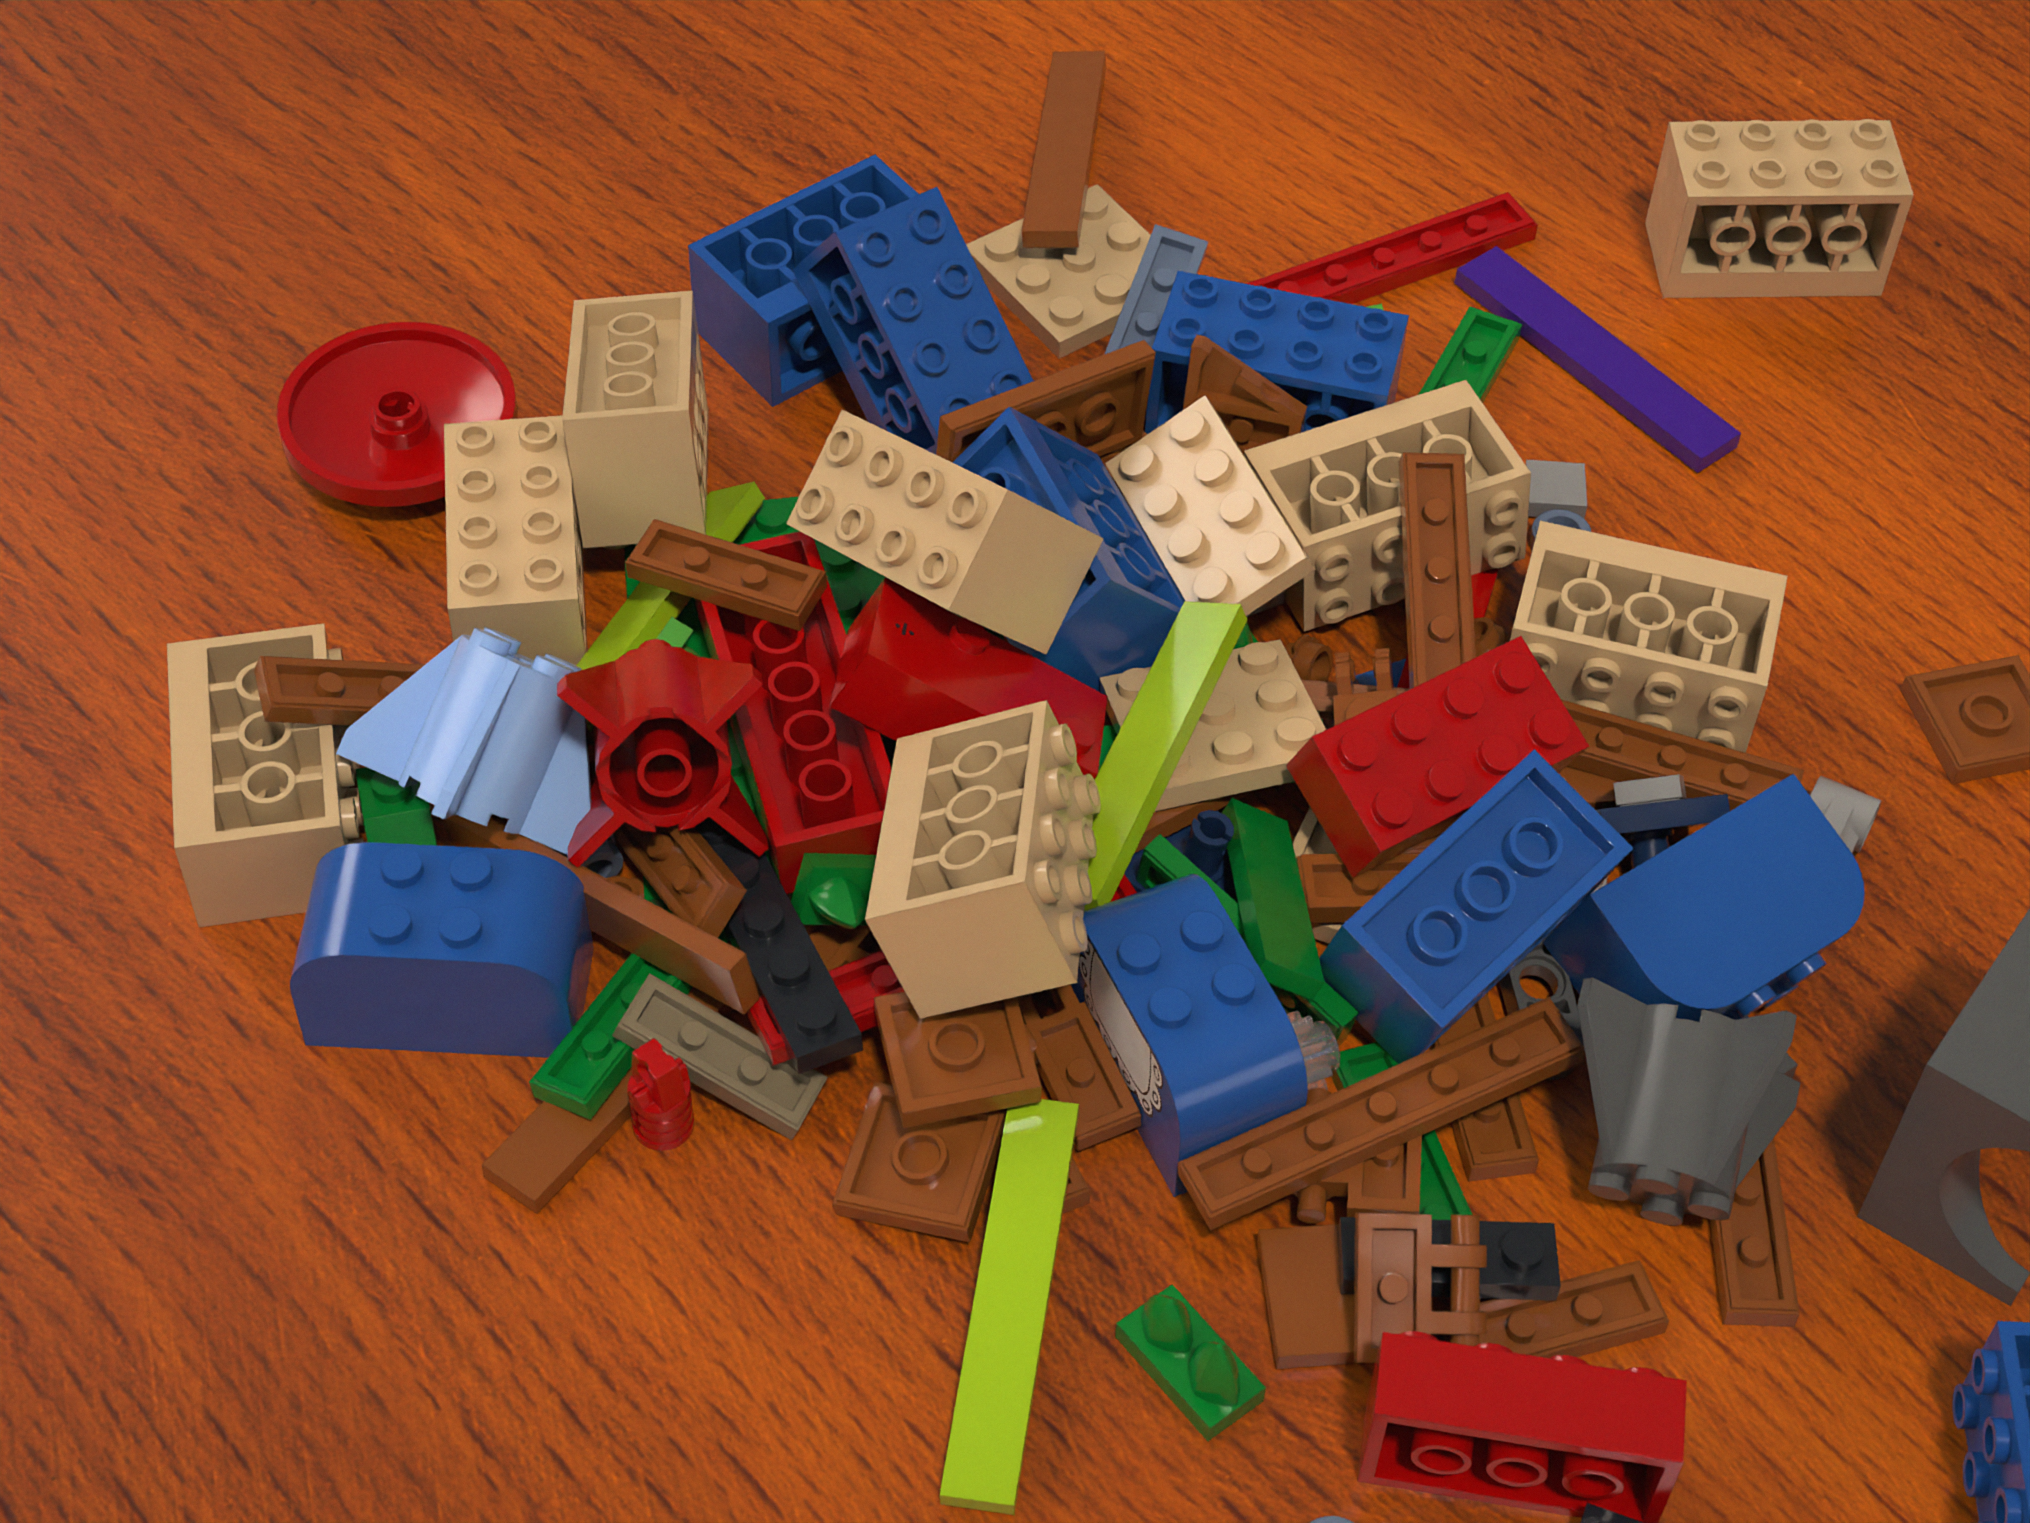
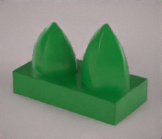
(833, 889)
(1190, 1362)

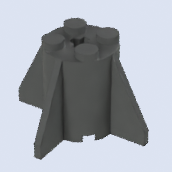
(1681, 1101)

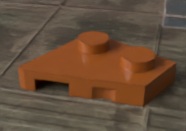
(1243, 398)

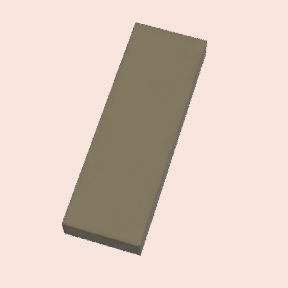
(720, 1056)

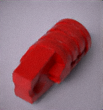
(659, 1098)

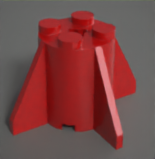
(662, 744)

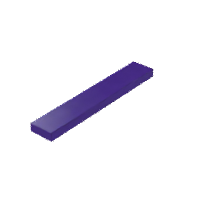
(1599, 359)

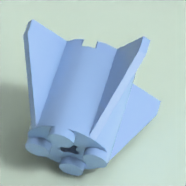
(484, 739)

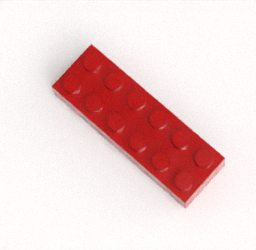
(808, 766)

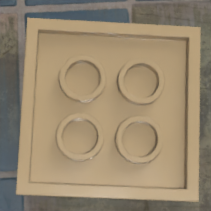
(1066, 292)
(1245, 732)

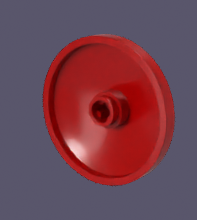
(373, 406)

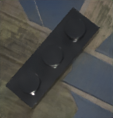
(1519, 1260)

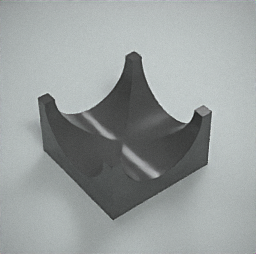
(1965, 1101)

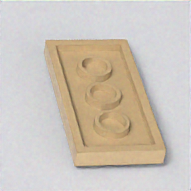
(1209, 512)

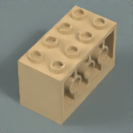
(1777, 208)
(636, 417)
(1345, 504)
(944, 532)
(514, 535)
(1651, 632)
(251, 794)
(984, 860)

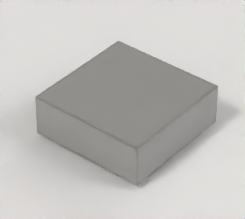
(1557, 487)
(1650, 790)

